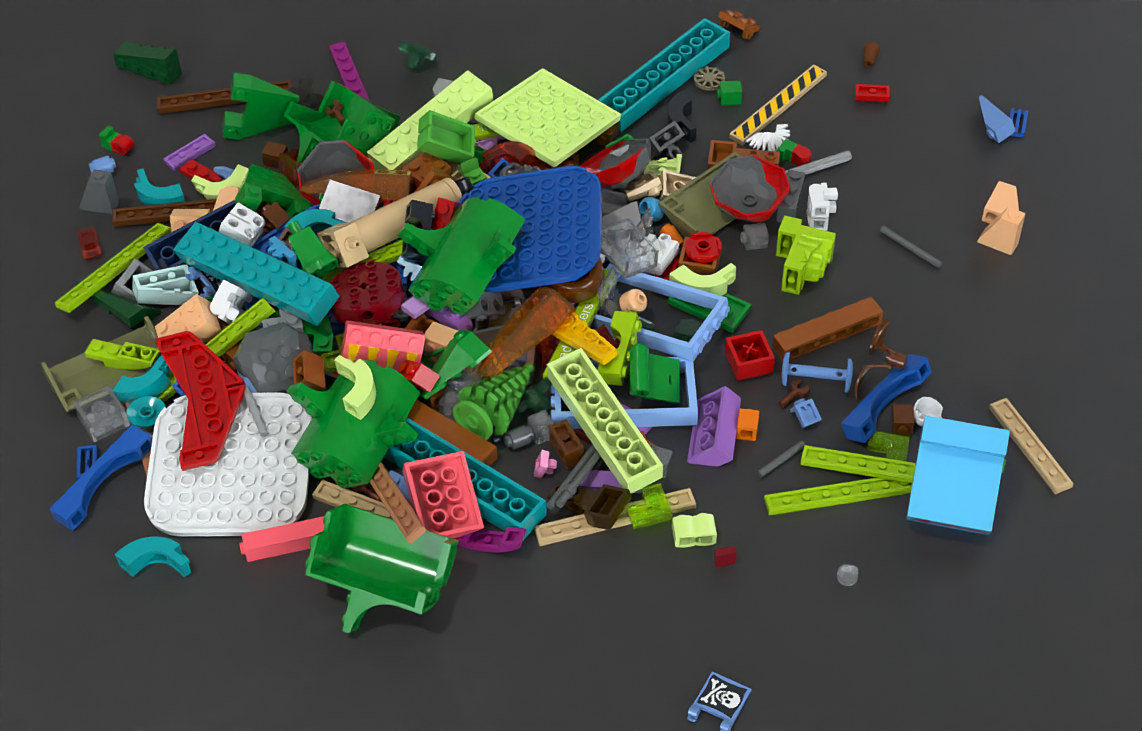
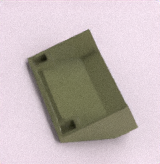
(693, 206)
(84, 376)

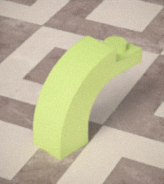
(211, 189)
(713, 283)
(363, 394)

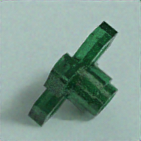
(417, 54)
(535, 397)

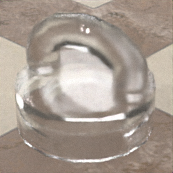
(847, 574)

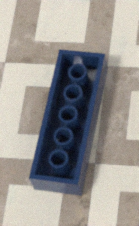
(161, 251)

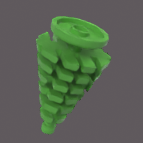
(492, 401)

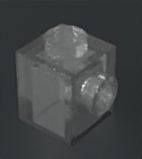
(755, 236)
(447, 403)
(540, 425)

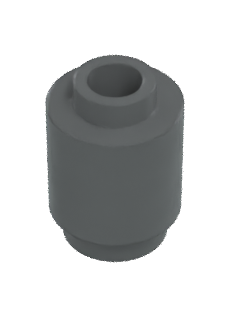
(518, 437)

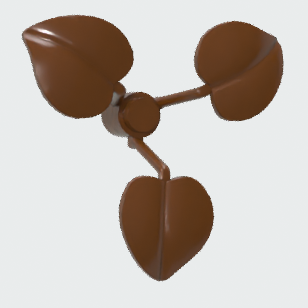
(894, 358)

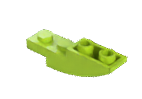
(126, 356)

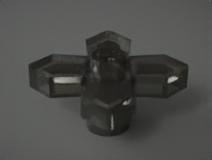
(305, 93)

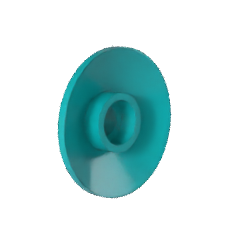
(144, 411)

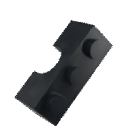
(421, 216)

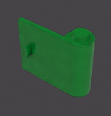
(653, 375)

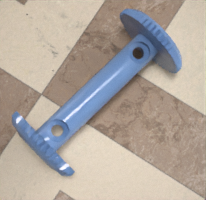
(817, 372)

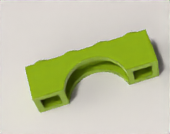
(625, 328)

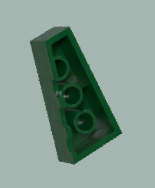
(149, 61)

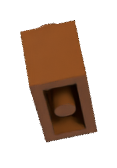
(309, 370)

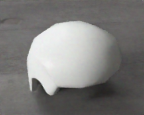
(928, 407)

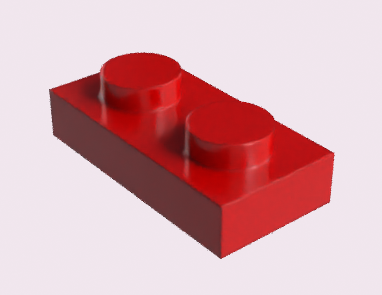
(872, 92)

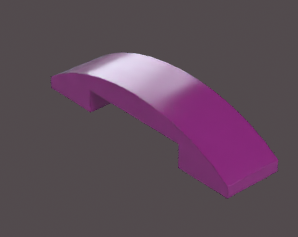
(493, 540)

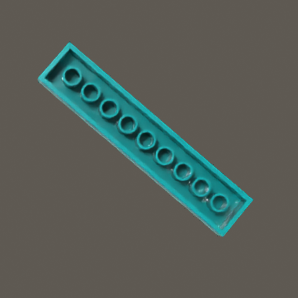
(666, 71)
(257, 273)
(498, 497)

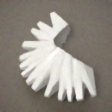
(768, 139)

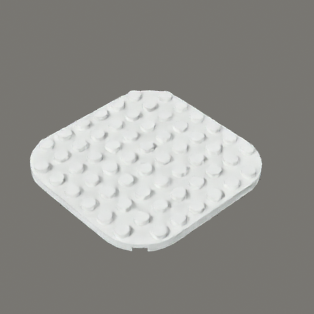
(246, 490)

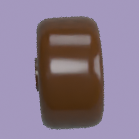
(584, 287)

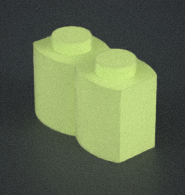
(694, 530)

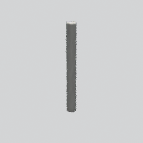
(913, 248)

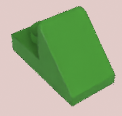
(471, 169)

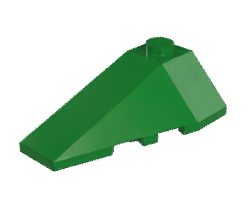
(460, 352)

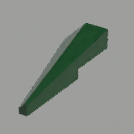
(125, 309)

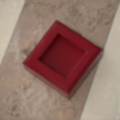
(725, 556)

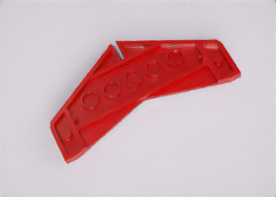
(212, 396)

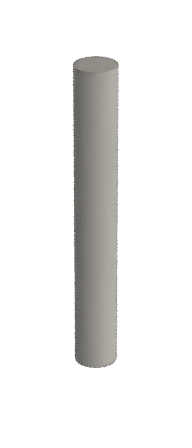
(255, 412)

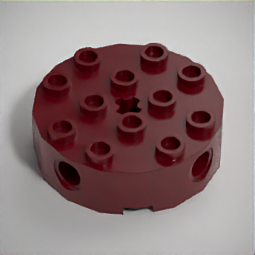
(368, 293)

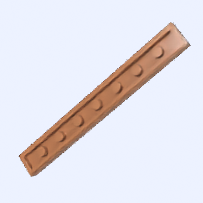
(397, 504)

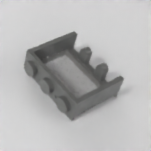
(486, 330)

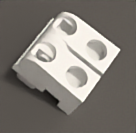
(819, 206)
(243, 225)
(667, 251)
(229, 301)

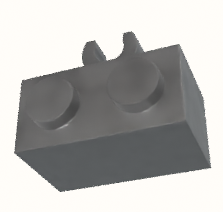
(665, 139)

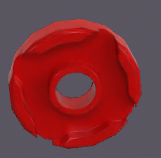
(701, 255)

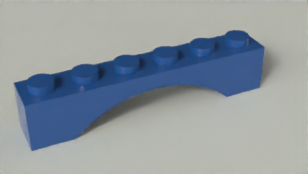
(862, 420)
(73, 505)

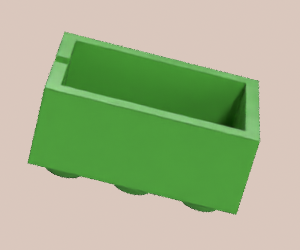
(446, 137)

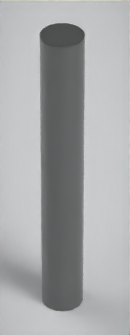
(780, 459)

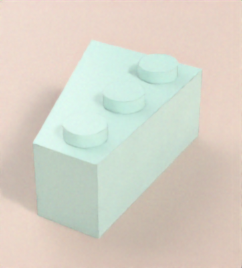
(164, 286)

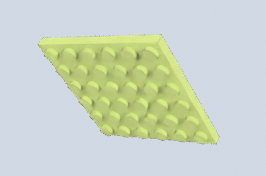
(548, 116)

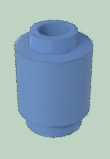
(103, 164)

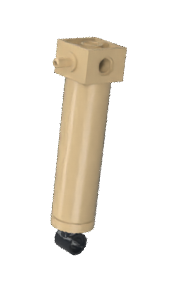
(355, 239)

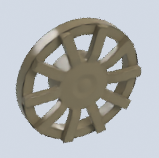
(708, 78)

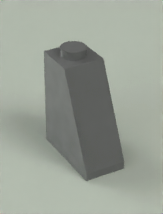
(100, 193)

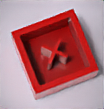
(749, 355)

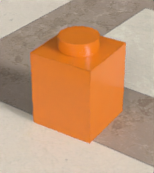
(747, 424)

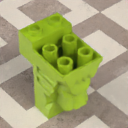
(806, 253)

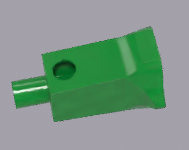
(310, 251)

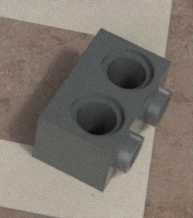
(488, 307)

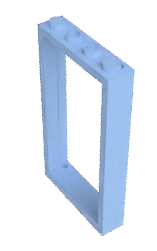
(682, 292)
(645, 417)

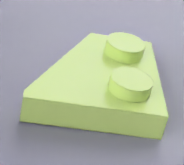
(658, 166)

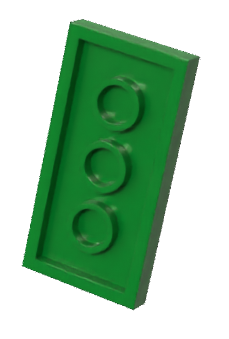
(735, 316)

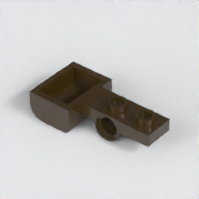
(600, 507)

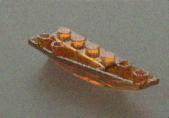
(386, 183)
(526, 328)

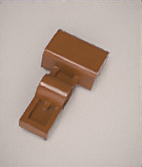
(721, 149)

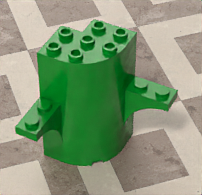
(363, 124)
(463, 253)
(342, 444)
(378, 563)

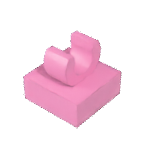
(544, 464)

